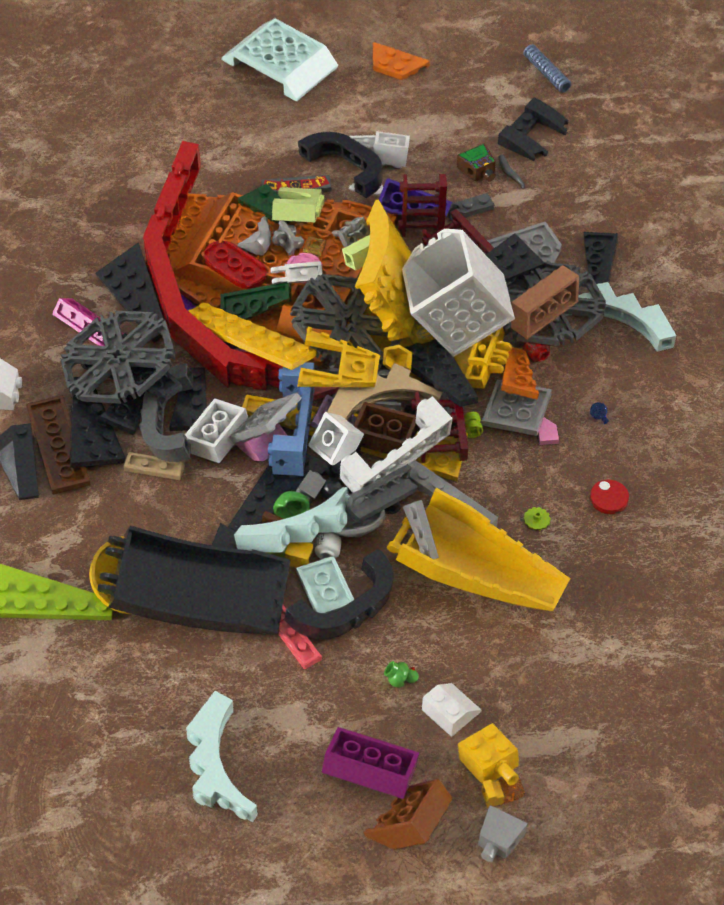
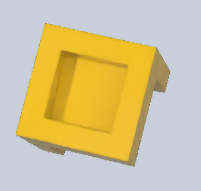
(397, 355)
(298, 553)

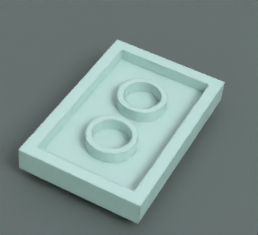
(325, 585)

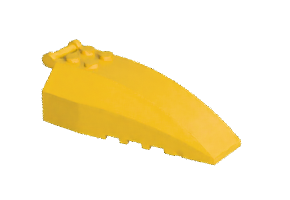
(479, 557)

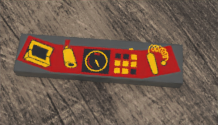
(308, 182)

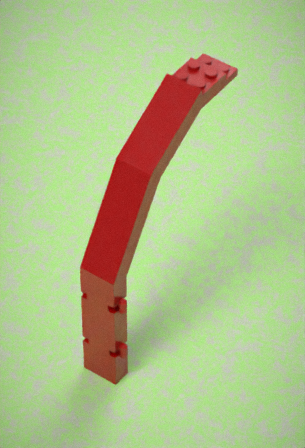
(185, 329)

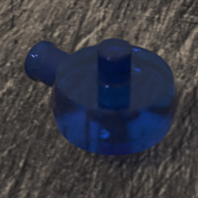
(599, 412)

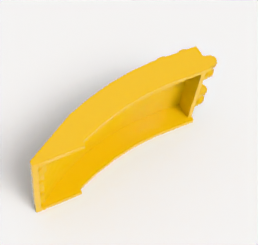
(382, 275)

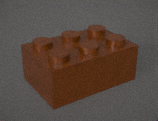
(384, 427)

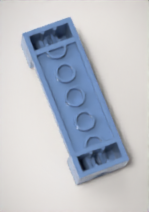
(289, 452)

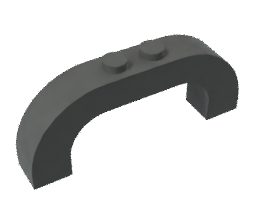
(172, 447)

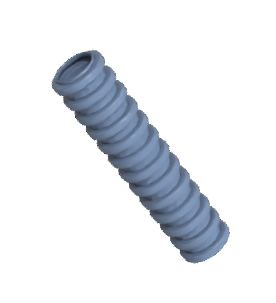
(547, 68)

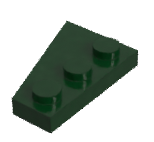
(261, 200)

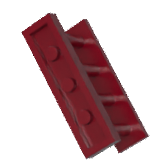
(439, 200)
(460, 222)
(458, 431)

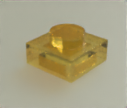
(314, 246)

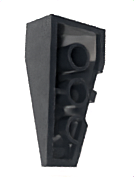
(19, 461)

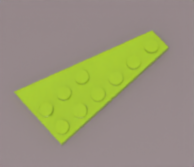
(42, 598)

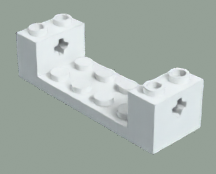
(434, 426)

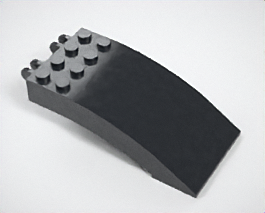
(196, 583)

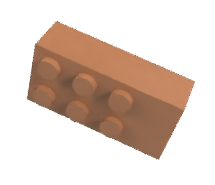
(545, 301)

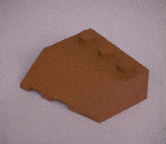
(413, 817)

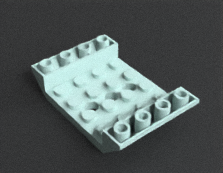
(298, 64)

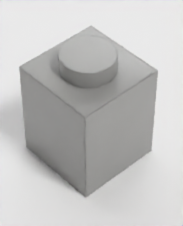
(311, 485)

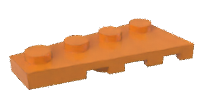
(518, 376)

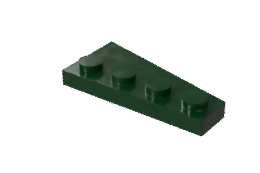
(255, 301)

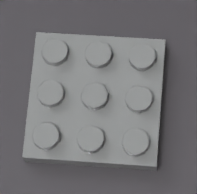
(515, 411)
(266, 418)

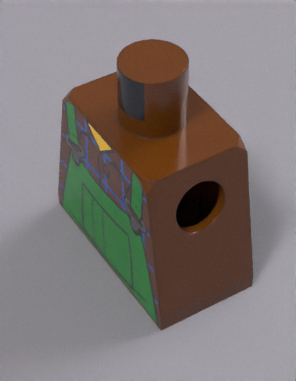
(477, 163)

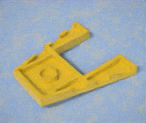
(356, 368)

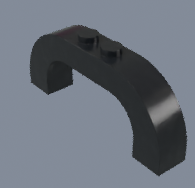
(340, 144)
(332, 625)

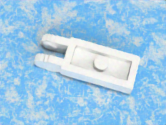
(297, 272)

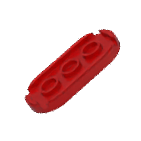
(235, 264)

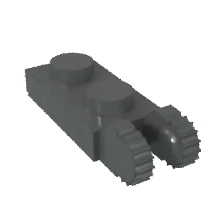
(473, 205)

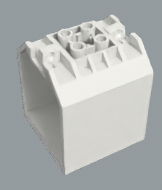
(456, 291)

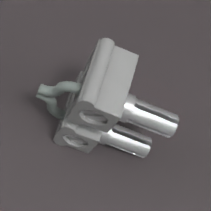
(352, 230)

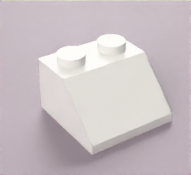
(391, 148)
(9, 386)
(335, 438)
(449, 707)

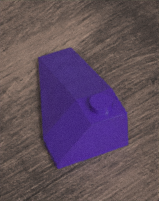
(392, 199)

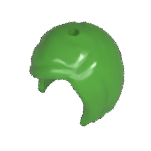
(291, 504)

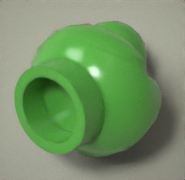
(399, 672)

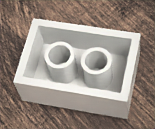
(213, 429)

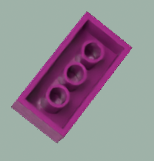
(370, 762)

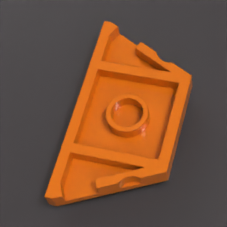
(396, 62)

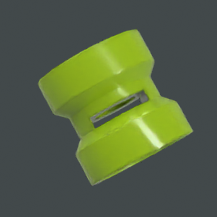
(473, 425)

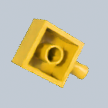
(490, 755)

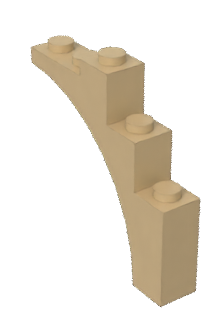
(395, 387)

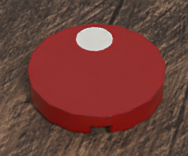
(609, 496)

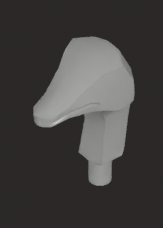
(259, 241)

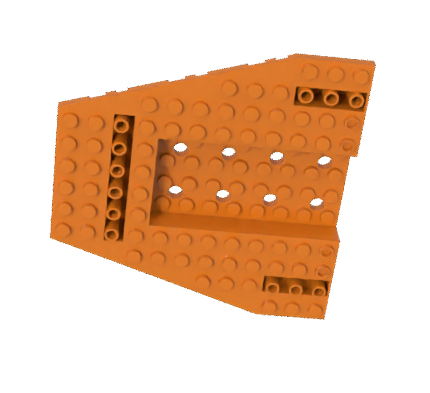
(223, 220)

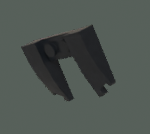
(515, 136)

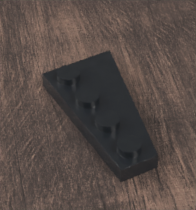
(600, 254)
(190, 403)

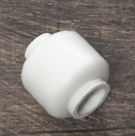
(327, 545)

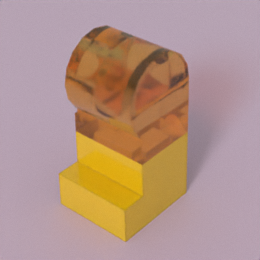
(499, 792)

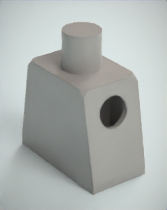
(500, 834)

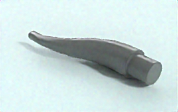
(509, 171)

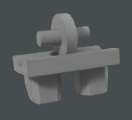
(286, 237)

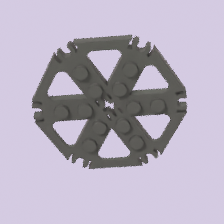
(337, 314)
(560, 327)
(104, 358)

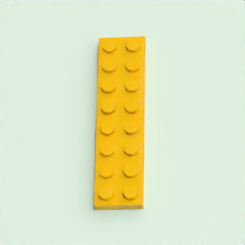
(253, 337)

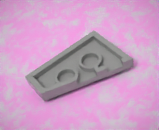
(420, 526)

